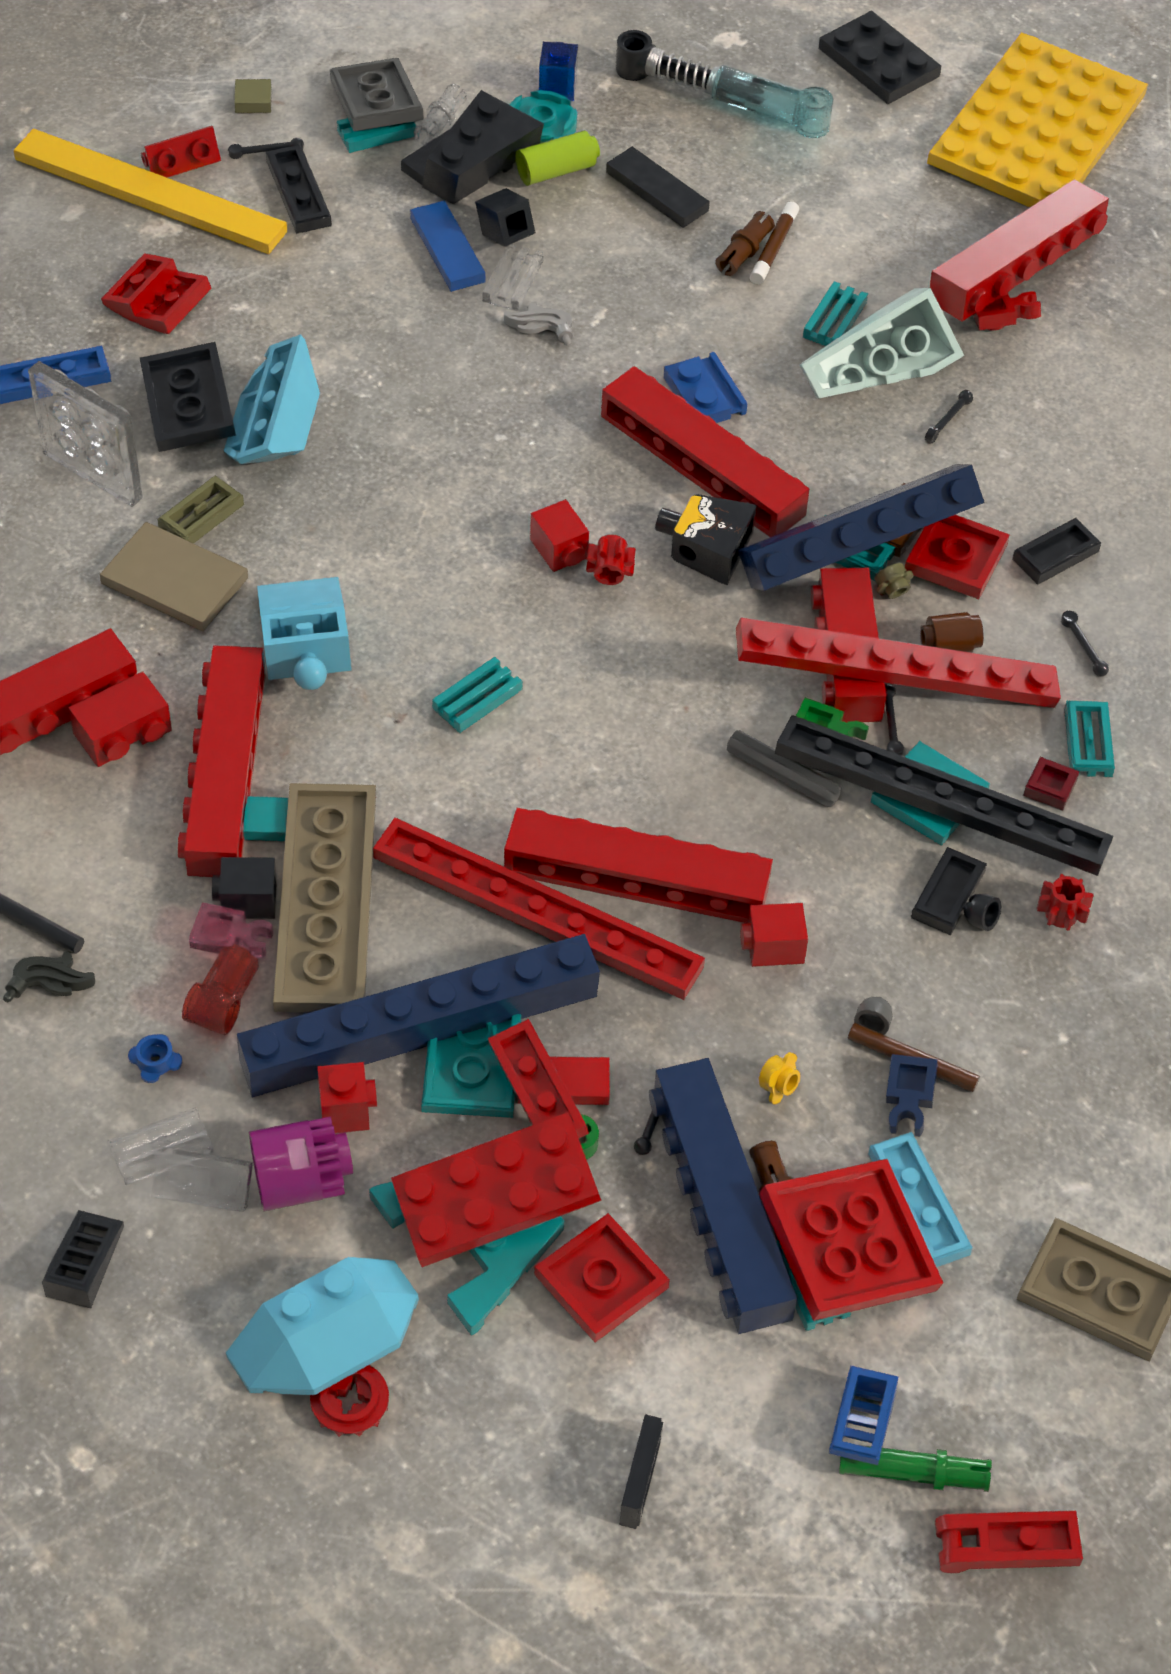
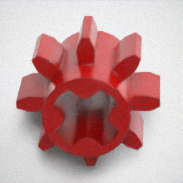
(610, 559)
(1065, 902)

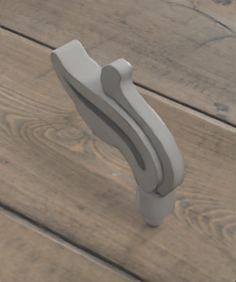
(540, 319)

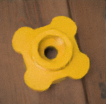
(779, 1076)

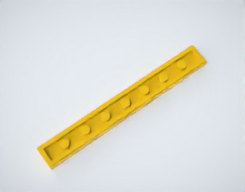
(151, 191)

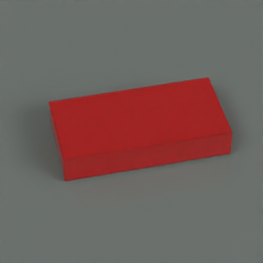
(585, 1078)

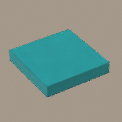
(926, 823)

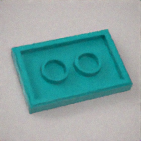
(466, 1076)

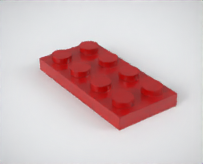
(495, 1189)

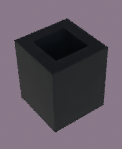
(505, 217)
(247, 886)

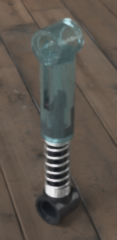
(804, 108)

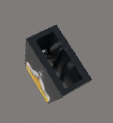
(709, 534)

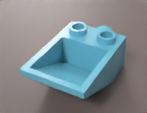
(304, 630)

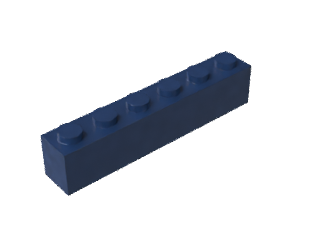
(861, 526)
(723, 1197)

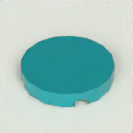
(550, 109)

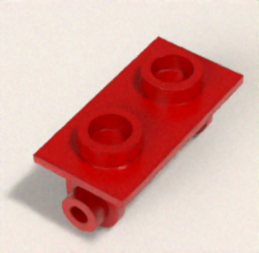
(182, 153)

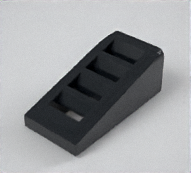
(74, 1290)

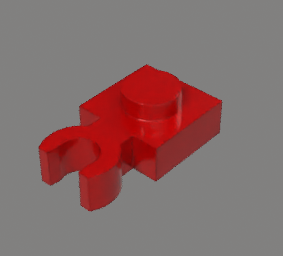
(1005, 310)

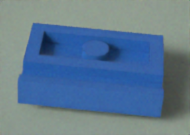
(706, 387)

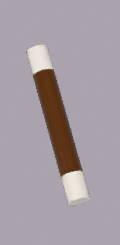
(774, 243)

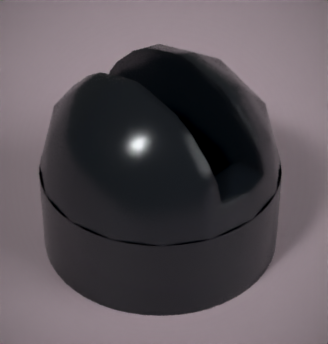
(983, 911)

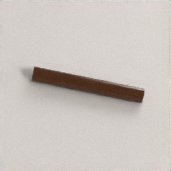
(889, 1046)

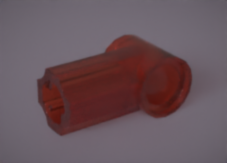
(218, 999)

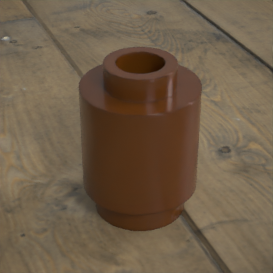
(953, 632)

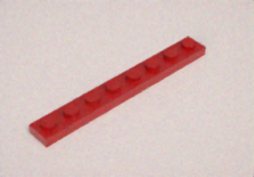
(897, 662)
(538, 907)

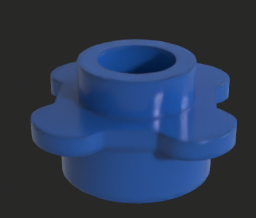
(151, 1047)

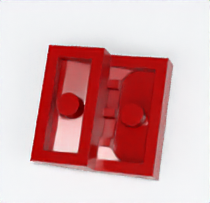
(156, 293)

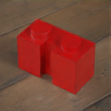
(120, 717)

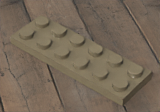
(325, 896)

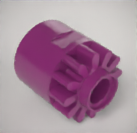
(299, 1163)

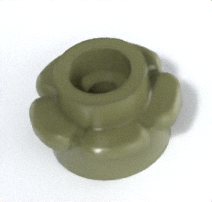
(893, 580)

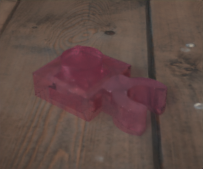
(225, 926)

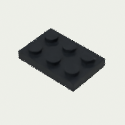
(879, 57)
(187, 397)

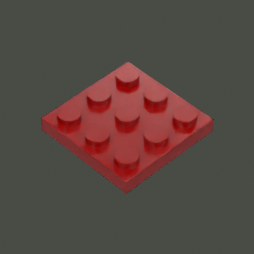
(850, 1239)

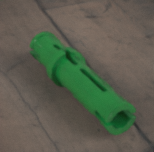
(924, 1468)

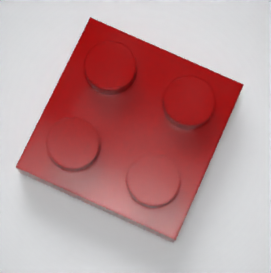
(957, 554)
(601, 1277)

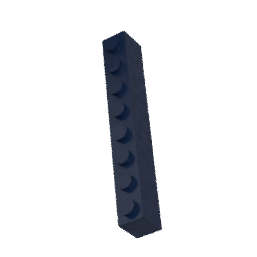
(416, 1013)

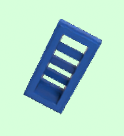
(872, 1386)

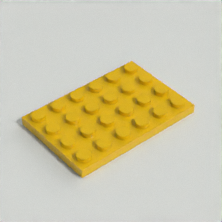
(1037, 122)

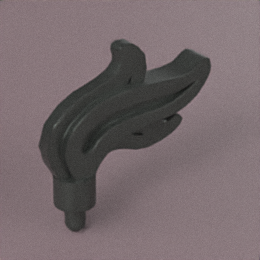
(50, 973)

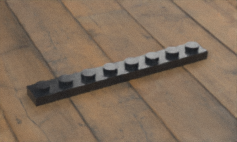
(944, 795)

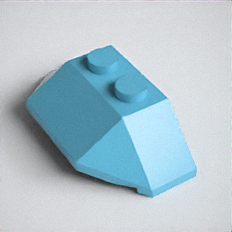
(276, 405)
(325, 1328)

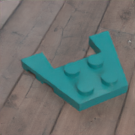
(501, 1260)

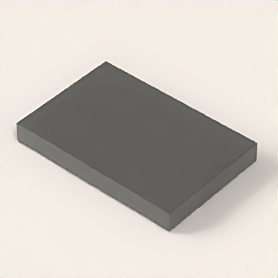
(376, 94)

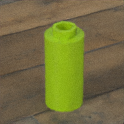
(557, 157)

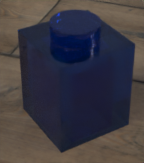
(559, 68)

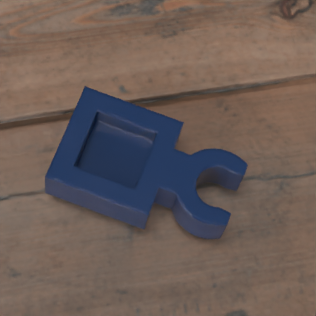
(910, 1086)

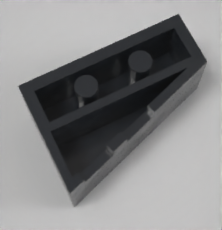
(479, 147)

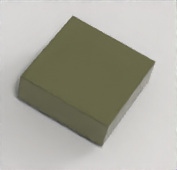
(253, 95)

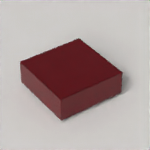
(1051, 783)

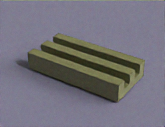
(206, 514)

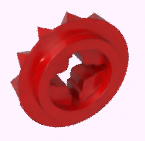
(370, 1390)

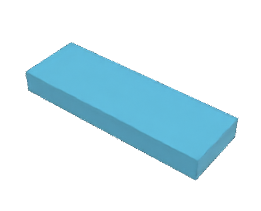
(925, 1198)

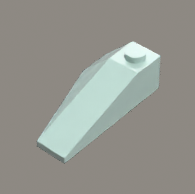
(889, 346)

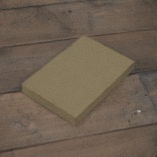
(174, 576)
(1100, 1289)

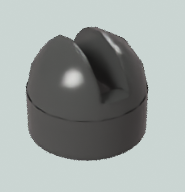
(874, 1014)

